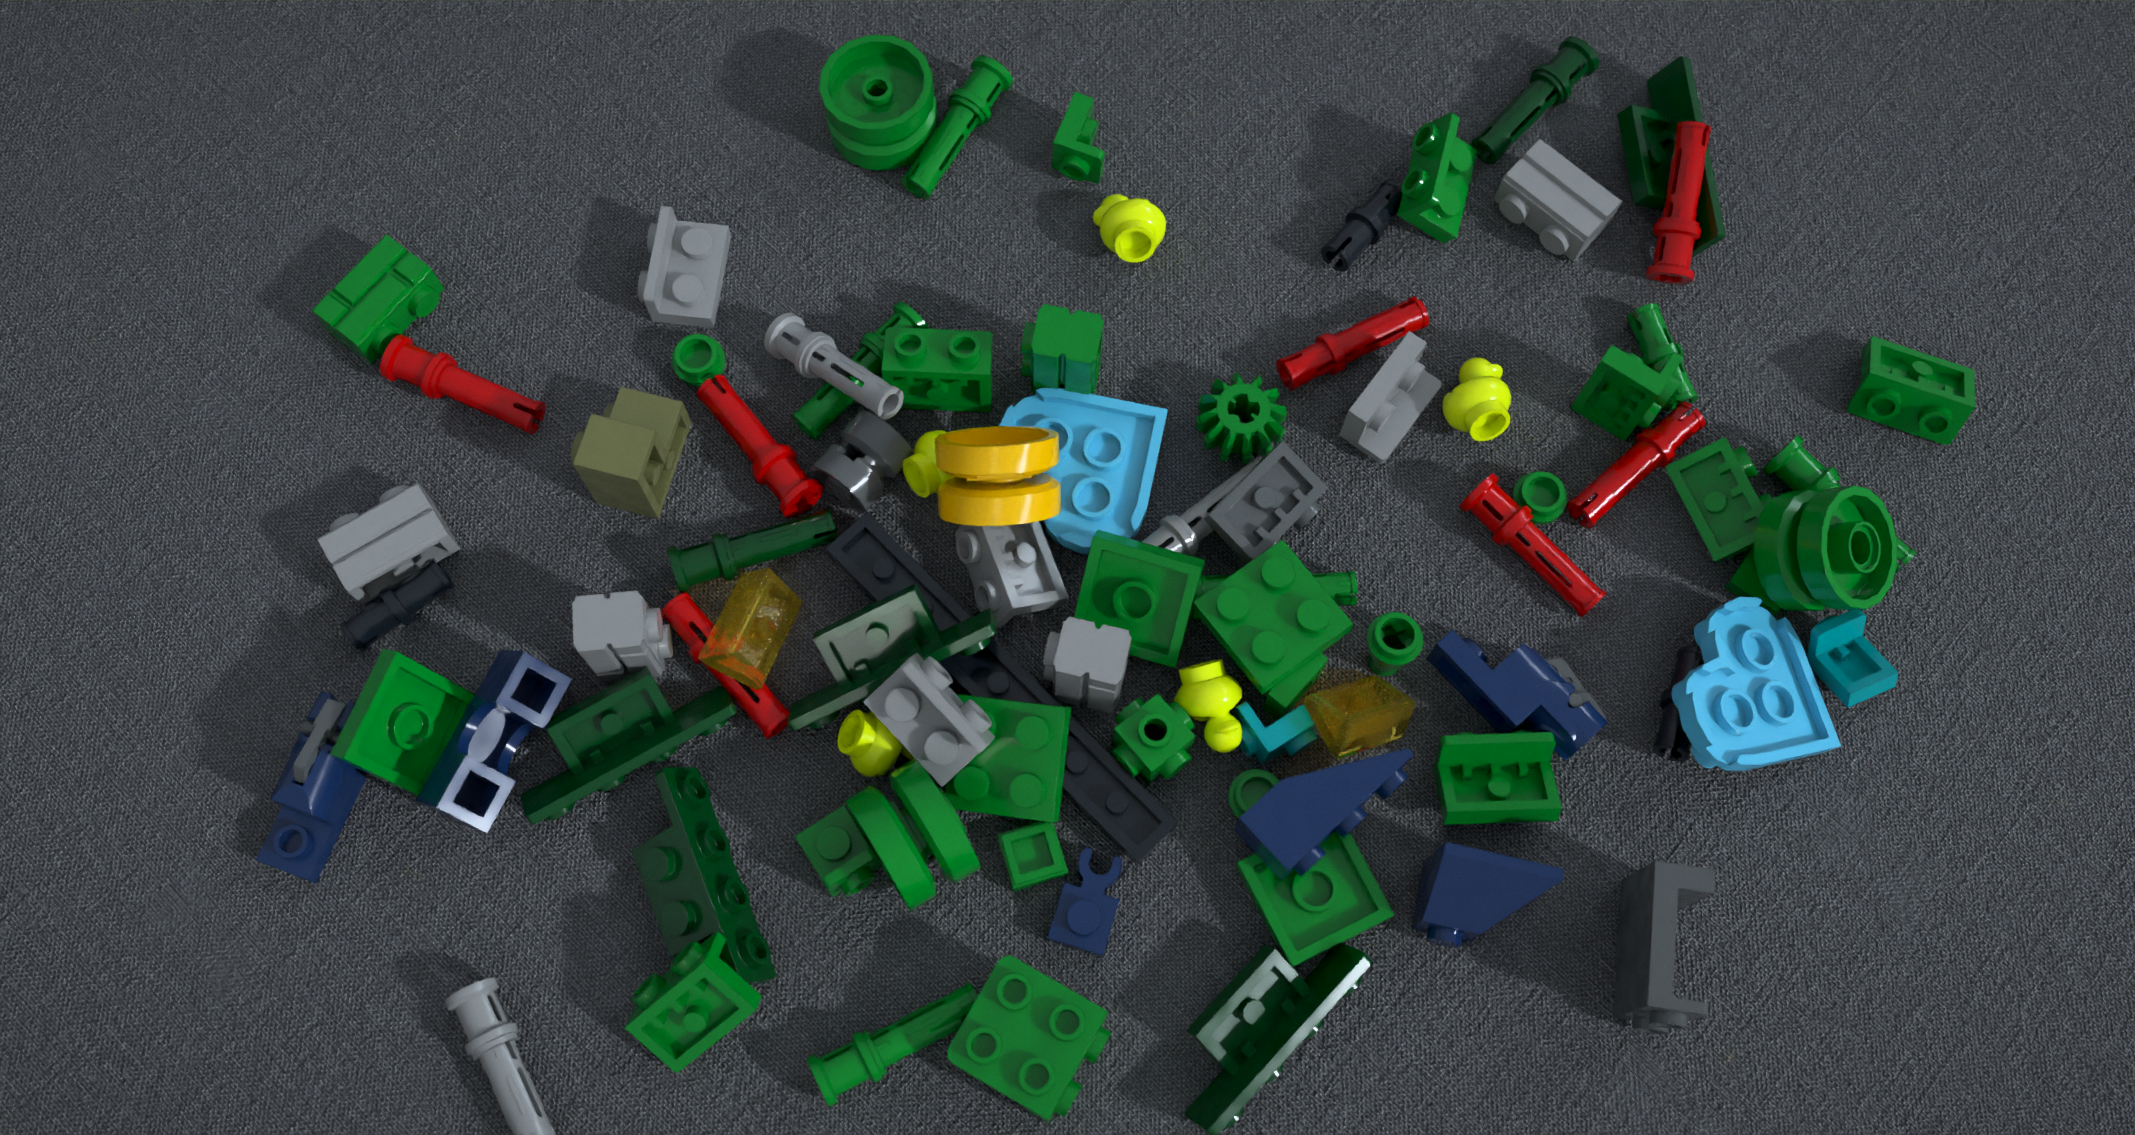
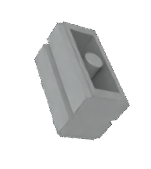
(1556, 201)
(387, 542)
(620, 635)
(1087, 664)

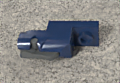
(1521, 690)
(313, 795)

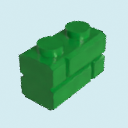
(379, 299)
(1063, 350)

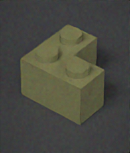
(632, 451)

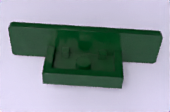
(1650, 145)
(875, 643)
(616, 735)
(696, 880)
(1261, 1023)

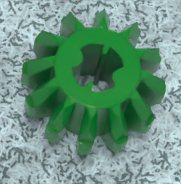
(1258, 412)

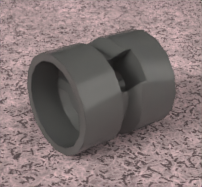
(865, 457)

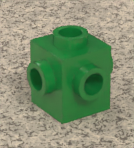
(1148, 757)

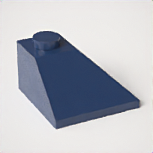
(1474, 889)

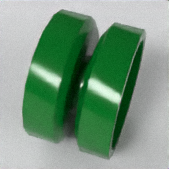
(878, 101)
(1826, 549)
(910, 835)

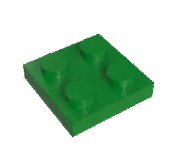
(1140, 591)
(1272, 616)
(401, 722)
(1021, 766)
(1320, 908)

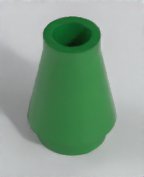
(1393, 642)

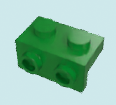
(1496, 778)

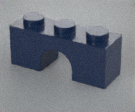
(472, 771)

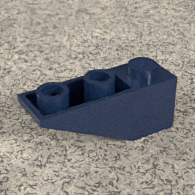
(1309, 807)

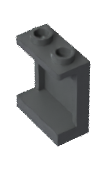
(1648, 945)

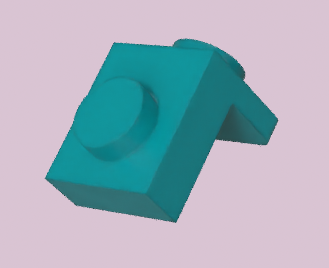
(1848, 660)
(1290, 733)

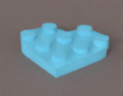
(1104, 461)
(1753, 694)

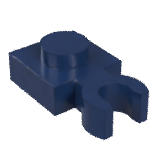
(1084, 912)

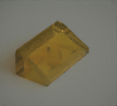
(752, 628)
(1359, 715)

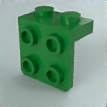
(1029, 1038)

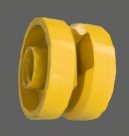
(998, 475)

